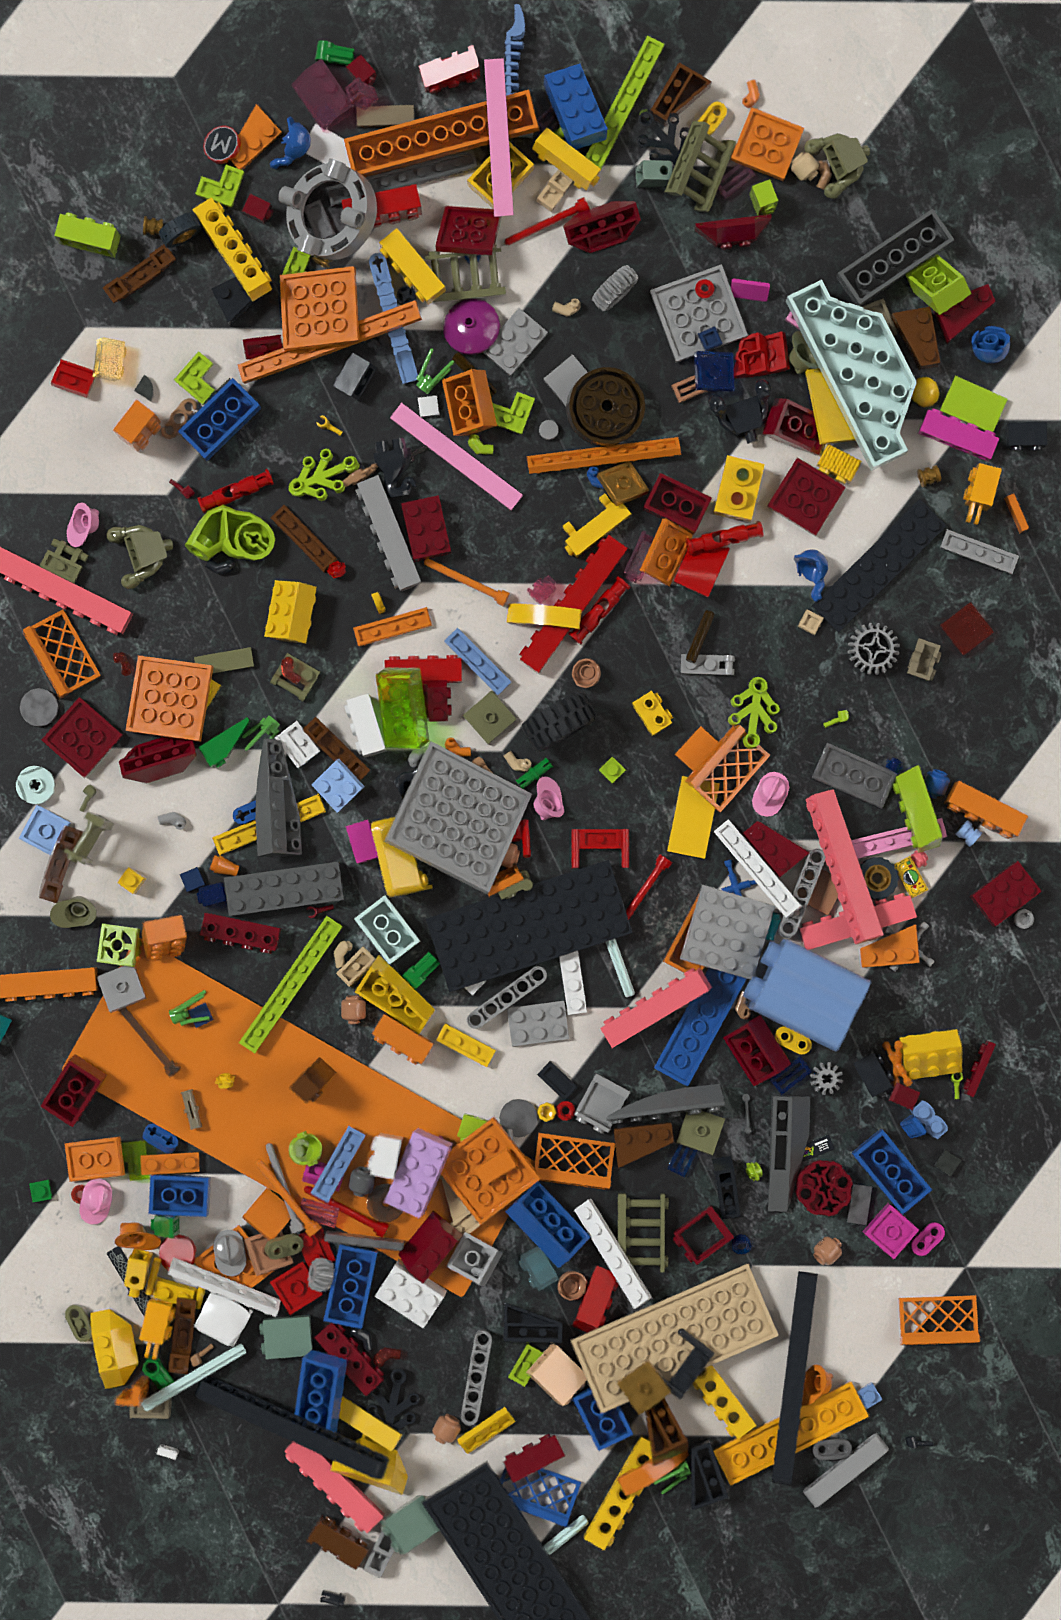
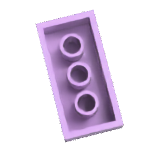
(418, 1173)

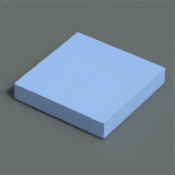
(43, 829)

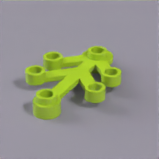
(320, 476)
(755, 710)

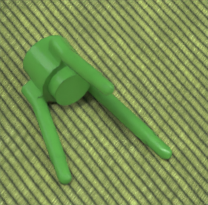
(427, 383)
(267, 725)
(179, 1013)
(680, 1471)

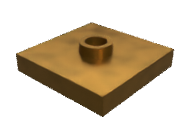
(622, 483)
(644, 1387)

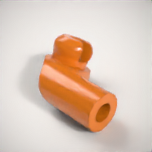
(753, 95)
(453, 746)

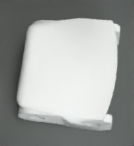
(222, 1319)

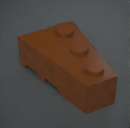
(679, 93)
(919, 335)
(312, 1080)
(640, 1140)
(664, 1433)
(339, 1542)

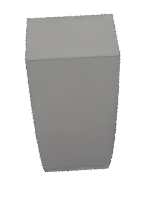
(379, 1556)

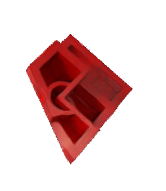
(761, 355)
(701, 570)

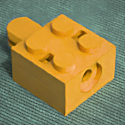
(981, 490)
(156, 1325)

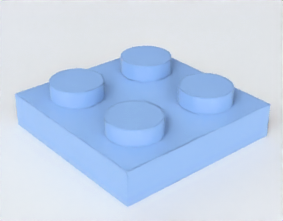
(338, 785)

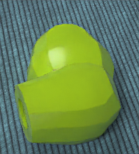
(233, 532)

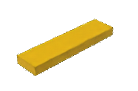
(369, 1424)

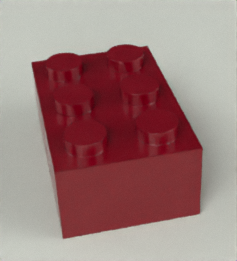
(677, 503)
(426, 528)
(1005, 893)
(73, 1090)

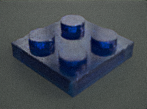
(714, 371)

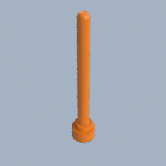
(499, 596)
(310, 1226)

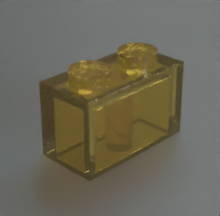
(109, 359)

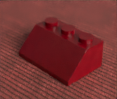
(757, 1050)
(429, 1246)

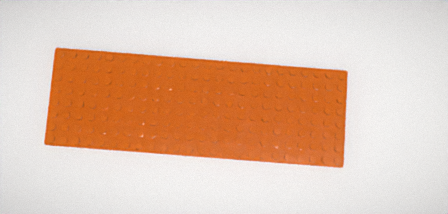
(260, 1103)

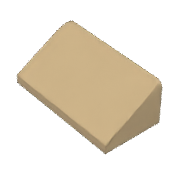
(356, 967)

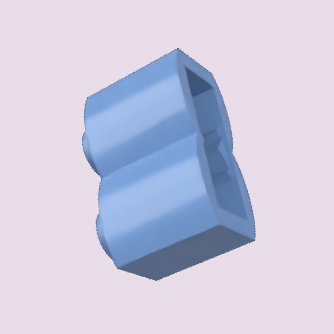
(933, 1124)

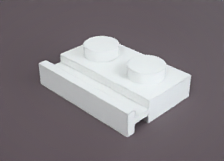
(297, 744)

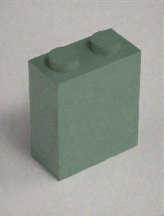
(286, 1336)
(408, 1525)

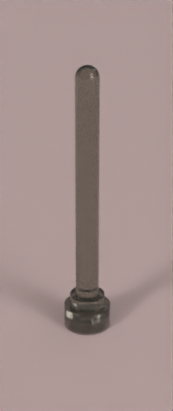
(170, 1067)

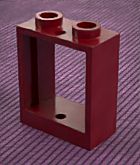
(720, 1225)

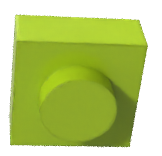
(612, 770)

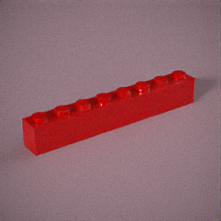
(577, 597)

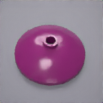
(479, 334)

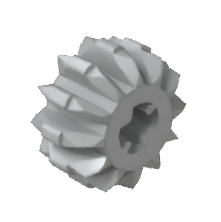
(826, 1071)
(321, 1274)

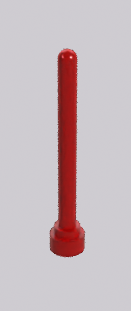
(580, 206)
(661, 864)
(379, 1228)

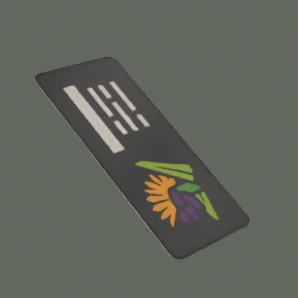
(817, 1147)

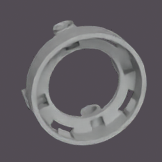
(358, 219)

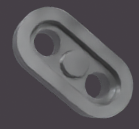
(831, 1451)

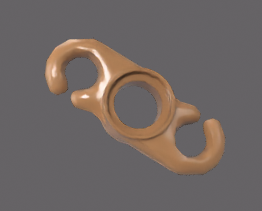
(180, 409)
(359, 475)

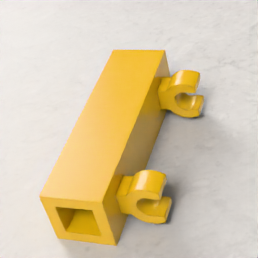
(566, 159)
(596, 529)

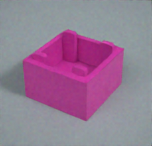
(362, 841)
(890, 1230)

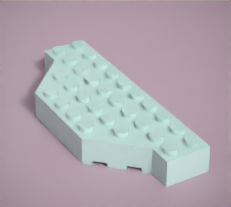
(860, 368)

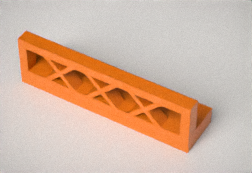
(135, 1395)

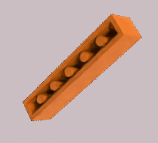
(48, 983)

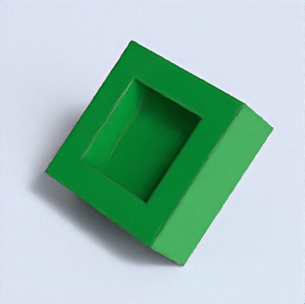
(40, 1190)

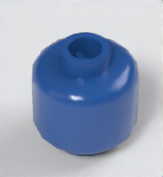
(936, 783)

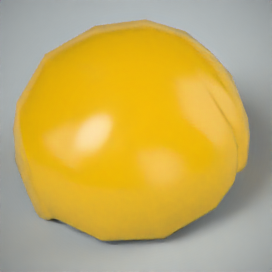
(925, 392)

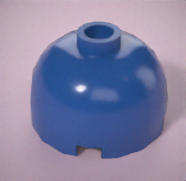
(991, 344)

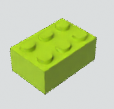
(87, 235)
(938, 284)

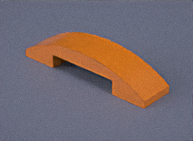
(647, 1473)

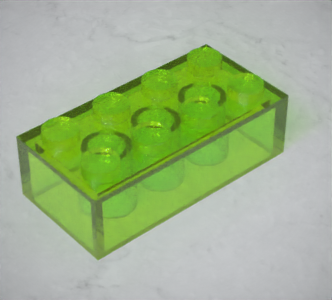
(402, 708)

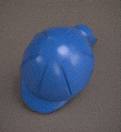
(296, 141)
(814, 568)

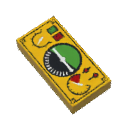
(910, 877)

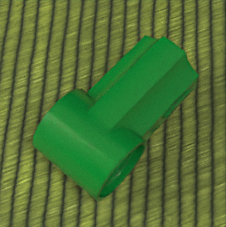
(333, 54)
(417, 974)
(160, 1376)

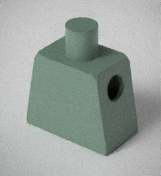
(653, 173)

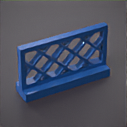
(543, 1511)

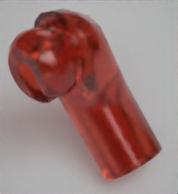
(125, 664)
(287, 670)
(384, 1354)

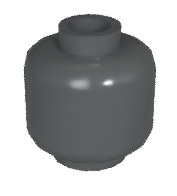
(361, 1181)

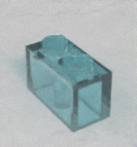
(538, 1267)

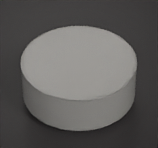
(548, 430)
(1023, 918)

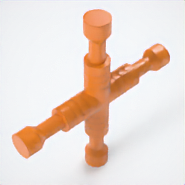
(895, 1057)

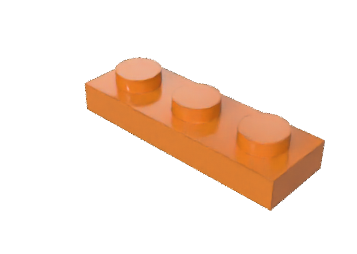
(169, 1163)

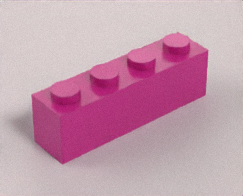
(958, 435)

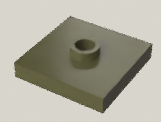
(489, 717)
(701, 1132)

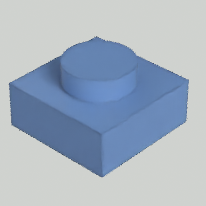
(869, 1395)

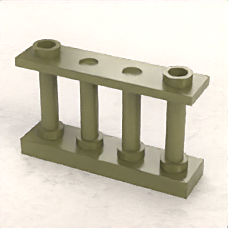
(686, 161)
(476, 288)
(96, 825)
(625, 1222)

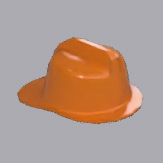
(135, 1236)
(816, 1384)

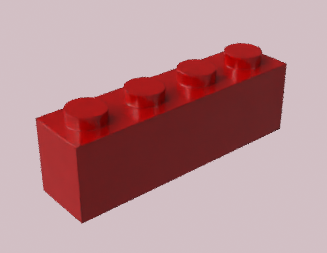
(432, 667)

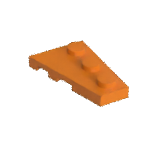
(255, 137)
(892, 950)

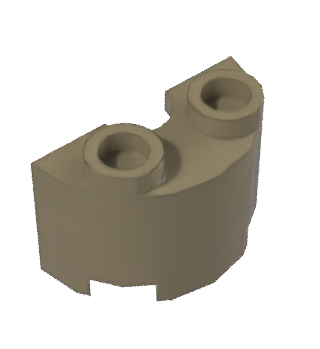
(923, 660)

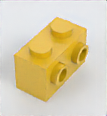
(652, 712)

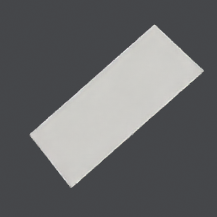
(326, 146)

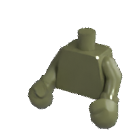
(845, 158)
(145, 551)

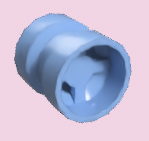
(968, 833)

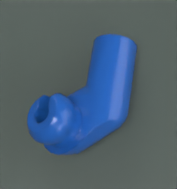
(592, 476)

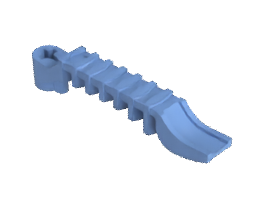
(513, 35)
(398, 337)

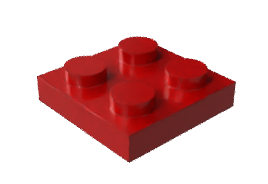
(294, 1289)

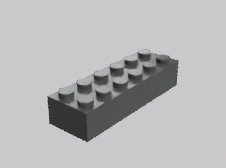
(895, 258)
(284, 888)

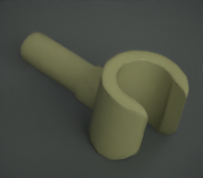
(90, 791)

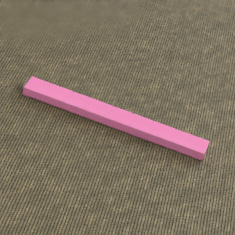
(498, 137)
(456, 456)

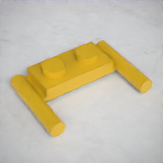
(170, 1290)

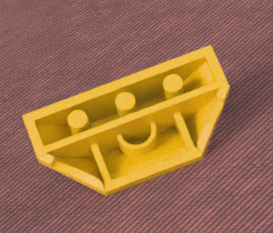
(113, 1347)
(395, 1475)

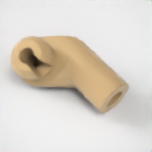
(568, 309)
(517, 764)
(340, 951)

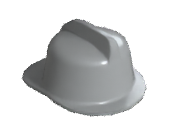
(229, 1252)

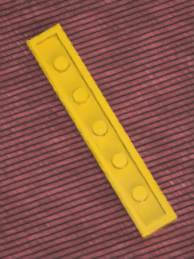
(247, 833)

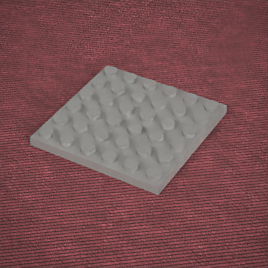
(458, 817)

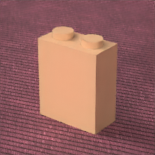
(557, 1375)

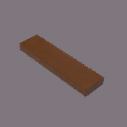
(303, 538)

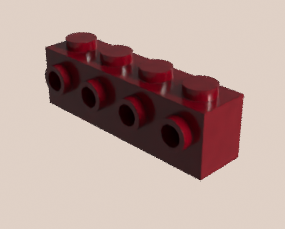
(241, 932)
(358, 1364)

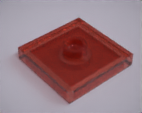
(966, 628)

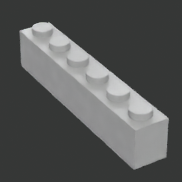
(389, 534)

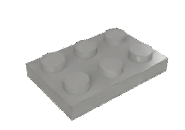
(515, 342)
(538, 1023)

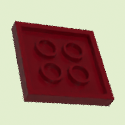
(468, 231)
(806, 496)
(82, 737)

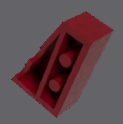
(965, 312)
(774, 848)

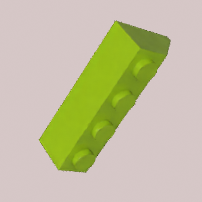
(918, 810)

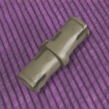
(188, 1096)

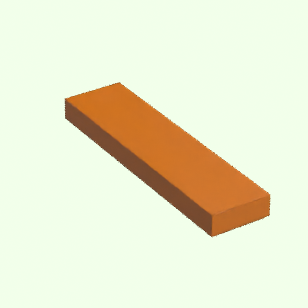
(392, 626)

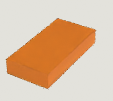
(1016, 513)
(495, 1167)

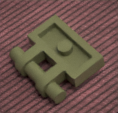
(61, 566)

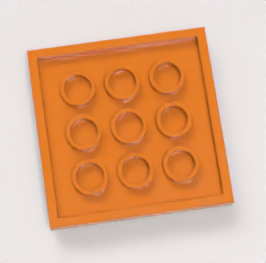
(319, 308)
(169, 698)
(475, 1150)

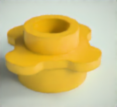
(225, 1080)

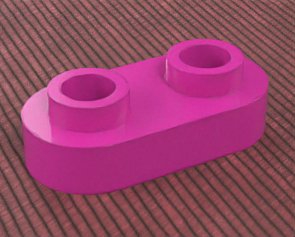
(928, 1239)

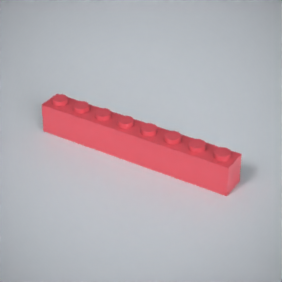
(64, 593)
(844, 867)

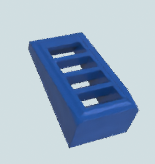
(913, 1126)

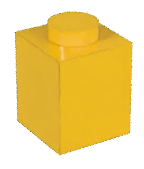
(131, 880)

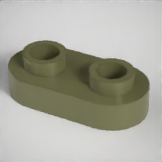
(285, 1245)
(79, 1322)

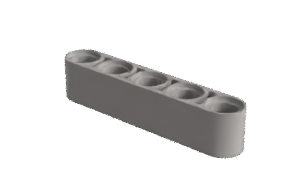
(808, 886)
(501, 1006)
(476, 1386)
(845, 1470)

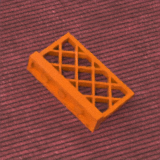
(46, 661)
(713, 759)
(570, 1178)
(934, 1337)

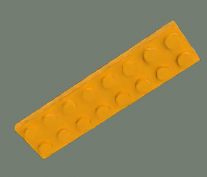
(817, 1421)

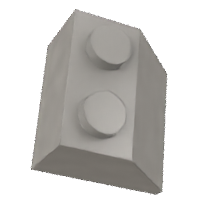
(474, 1259)

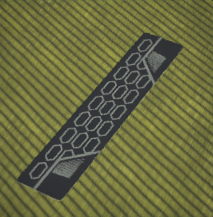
(120, 1263)

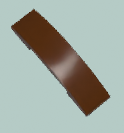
(140, 274)
(334, 747)
(58, 864)
(183, 1335)

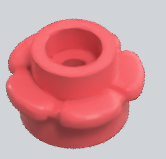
(919, 858)

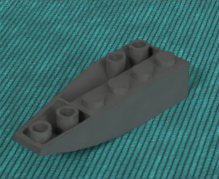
(276, 806)
(672, 1103)
(787, 1145)

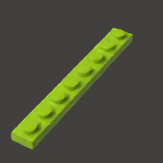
(626, 99)
(290, 984)

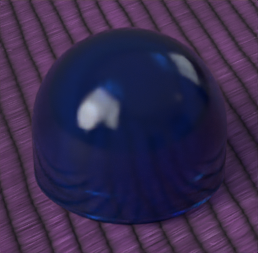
(741, 1239)

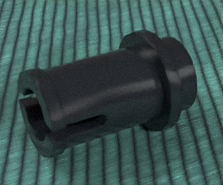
(334, 1598)

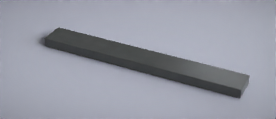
(411, 175)

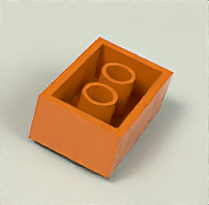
(469, 402)
(137, 426)
(163, 937)
(402, 1039)

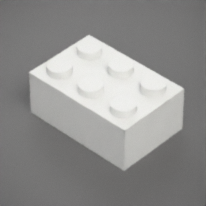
(365, 725)
(386, 1155)
(409, 1295)

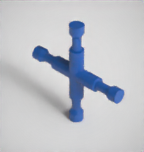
(736, 887)

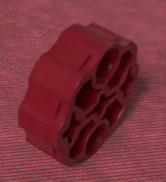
(812, 1201)

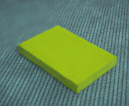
(973, 404)

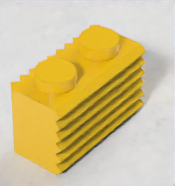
(838, 464)

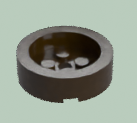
(589, 418)

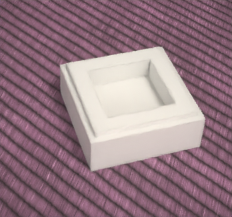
(428, 406)
(168, 1451)

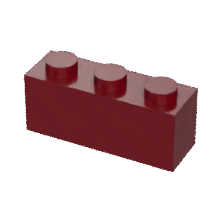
(533, 1457)

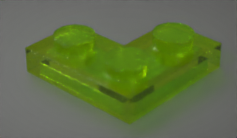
(131, 1154)

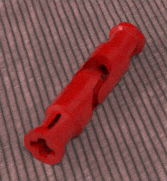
(244, 487)
(731, 536)
(592, 618)

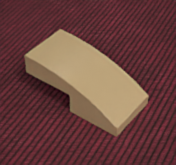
(554, 190)

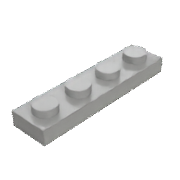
(979, 552)

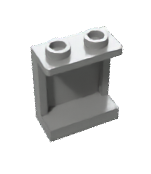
(599, 1101)

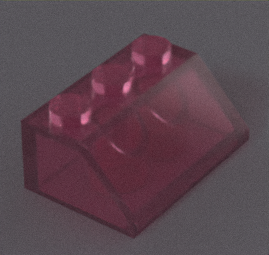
(322, 95)

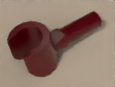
(187, 491)
(320, 910)

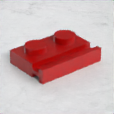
(73, 378)
(316, 1247)

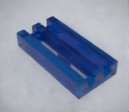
(803, 1065)
(670, 1166)

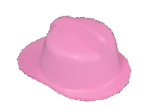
(81, 524)
(770, 794)
(548, 799)
(95, 1201)

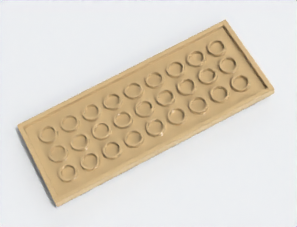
(720, 1313)

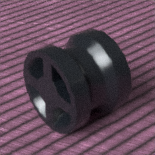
(407, 293)

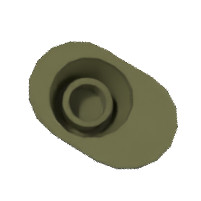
(801, 355)
(73, 912)

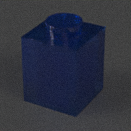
(211, 894)

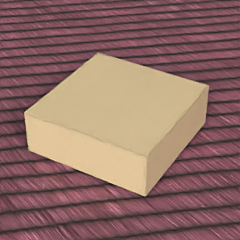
(810, 622)

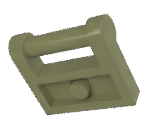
(308, 674)
(525, 884)

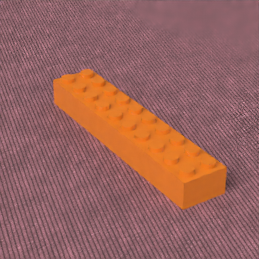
(436, 136)

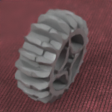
(615, 288)
(864, 647)

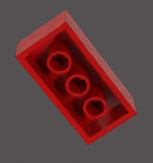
(394, 205)

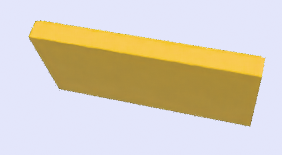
(828, 416)
(692, 820)

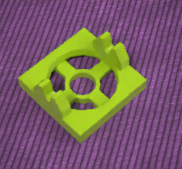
(106, 943)

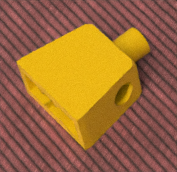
(137, 1271)

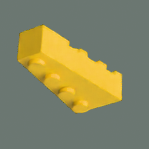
(411, 266)
(394, 995)

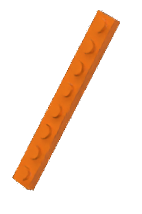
(603, 455)

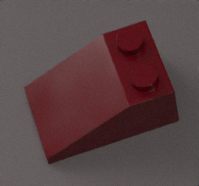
(793, 426)

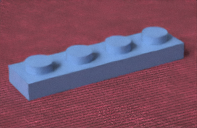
(477, 661)
(338, 1164)

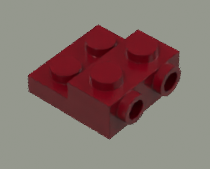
(436, 700)

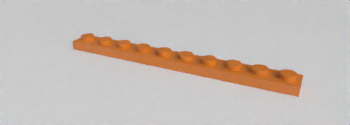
(368, 328)

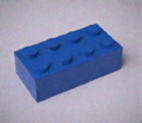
(575, 107)
(219, 419)
(891, 1171)
(548, 1224)
(351, 1285)
(321, 1389)

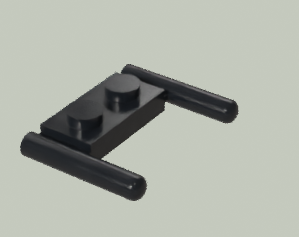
(691, 1366)

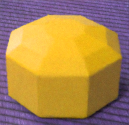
(546, 1112)

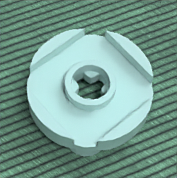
(26, 779)

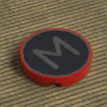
(222, 144)

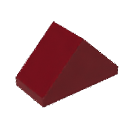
(904, 1096)

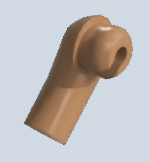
(826, 174)
(742, 1007)

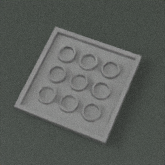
(686, 314)
(727, 932)

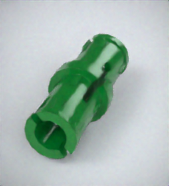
(534, 773)

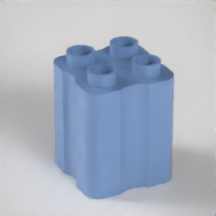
(806, 993)

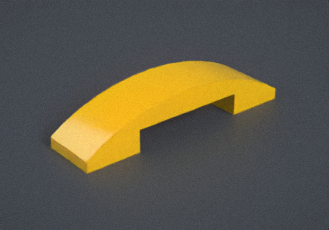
(544, 615)

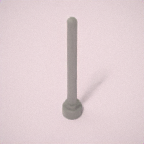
(296, 1223)

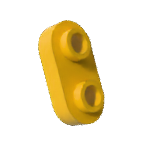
(711, 119)
(793, 1040)

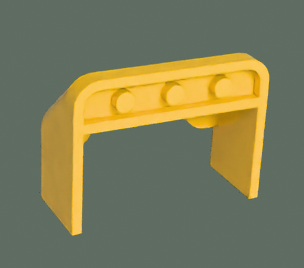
(397, 867)

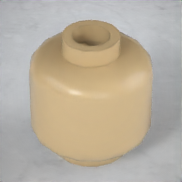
(805, 166)

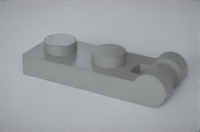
(708, 665)

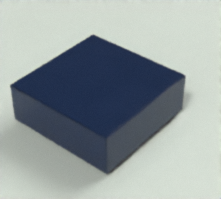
(710, 339)
(192, 879)
(200, 1011)

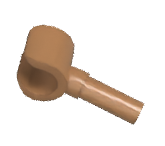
(480, 762)
(196, 1358)

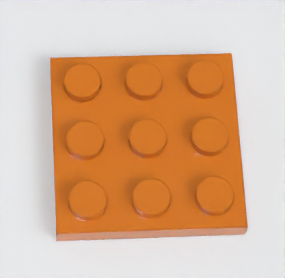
(767, 144)
(246, 1277)

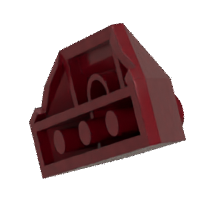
(602, 225)
(733, 231)
(157, 759)

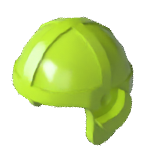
(305, 1149)

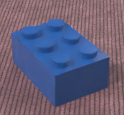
(179, 1195)
(603, 1427)

